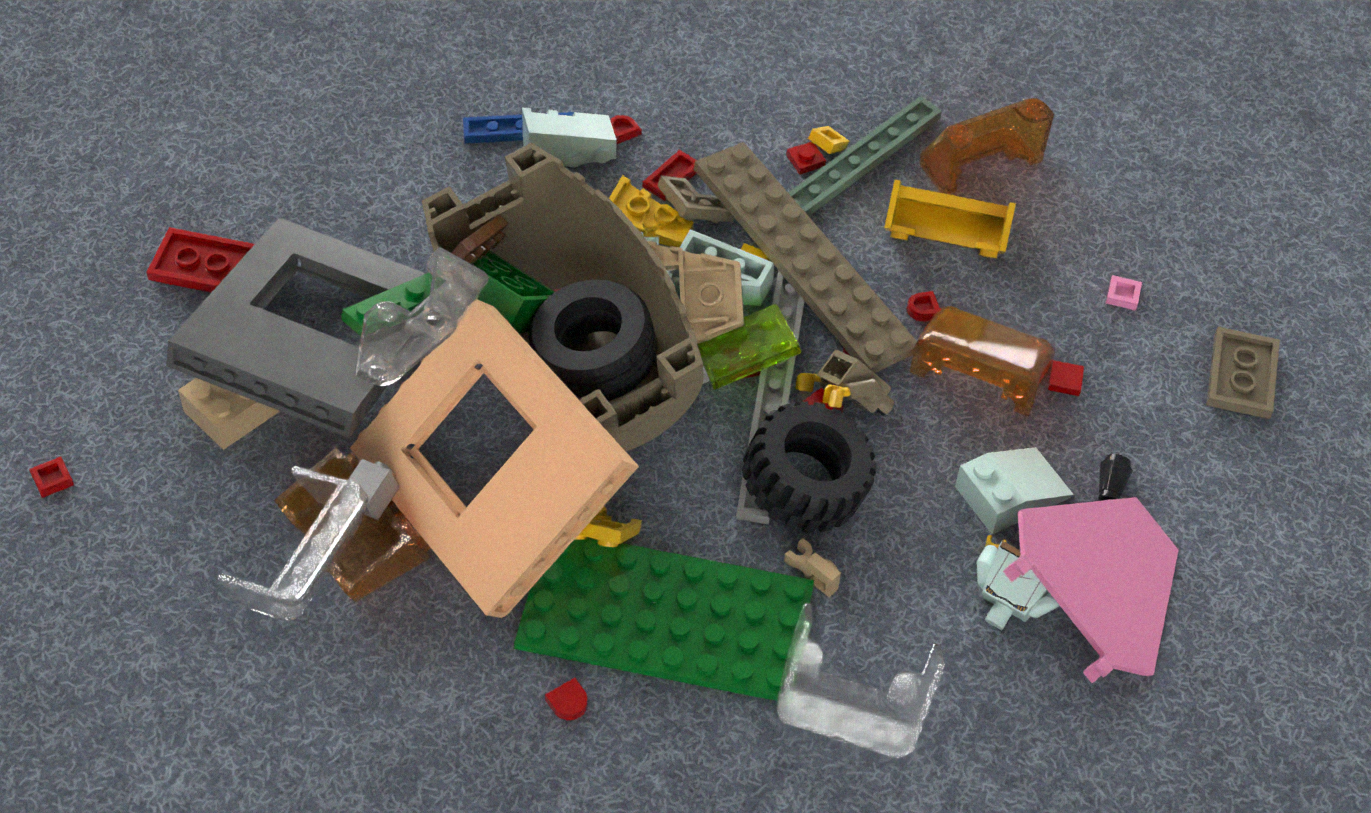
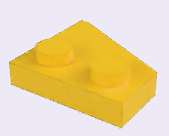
(610, 532)

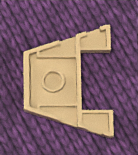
(707, 289)

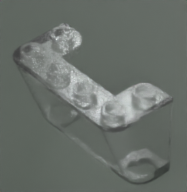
(399, 339)

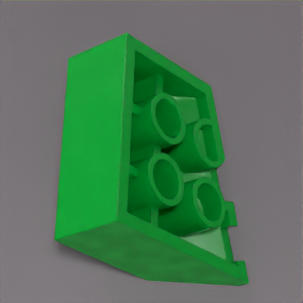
(511, 291)

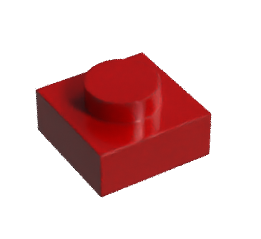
(806, 157)

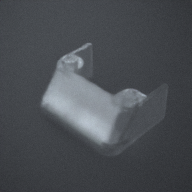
(316, 553)
(850, 710)

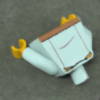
(1022, 597)

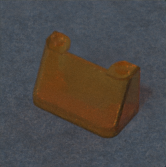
(1016, 129)
(985, 352)

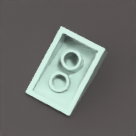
(1009, 481)

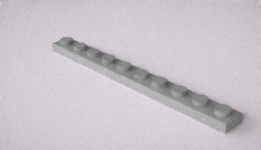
(772, 389)

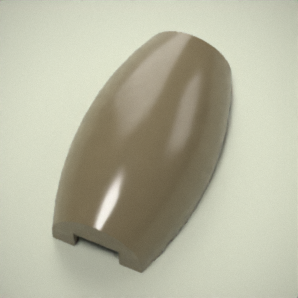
(574, 234)

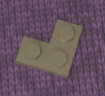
(692, 204)

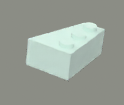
(570, 138)
(756, 272)

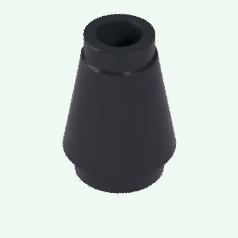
(1114, 475)

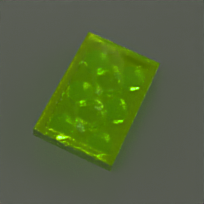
(750, 348)

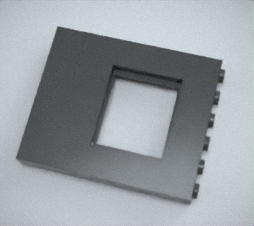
(277, 360)

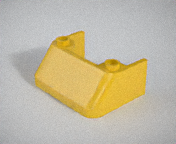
(949, 219)

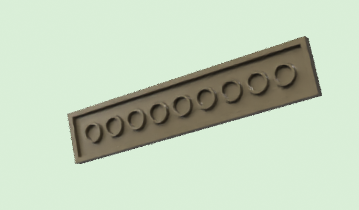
(806, 258)

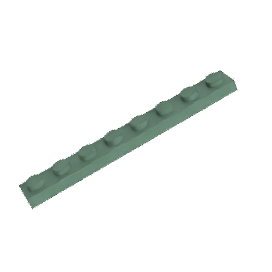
(865, 155)

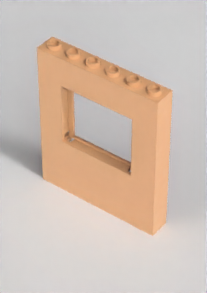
(538, 495)

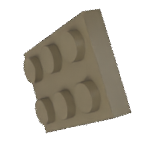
(1243, 372)

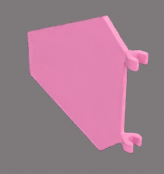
(1108, 574)

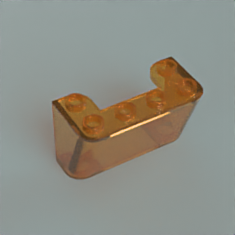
(379, 547)

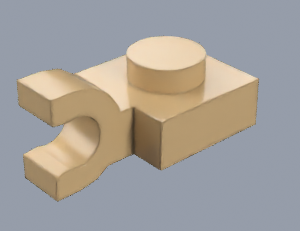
(814, 567)

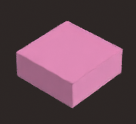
(1123, 292)

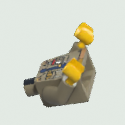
(849, 379)

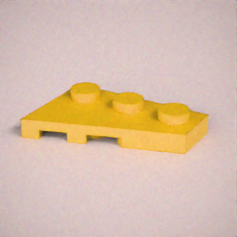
(636, 203)

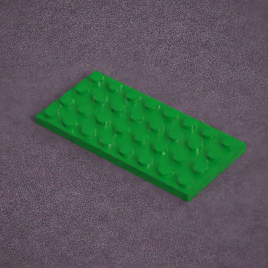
(665, 616)

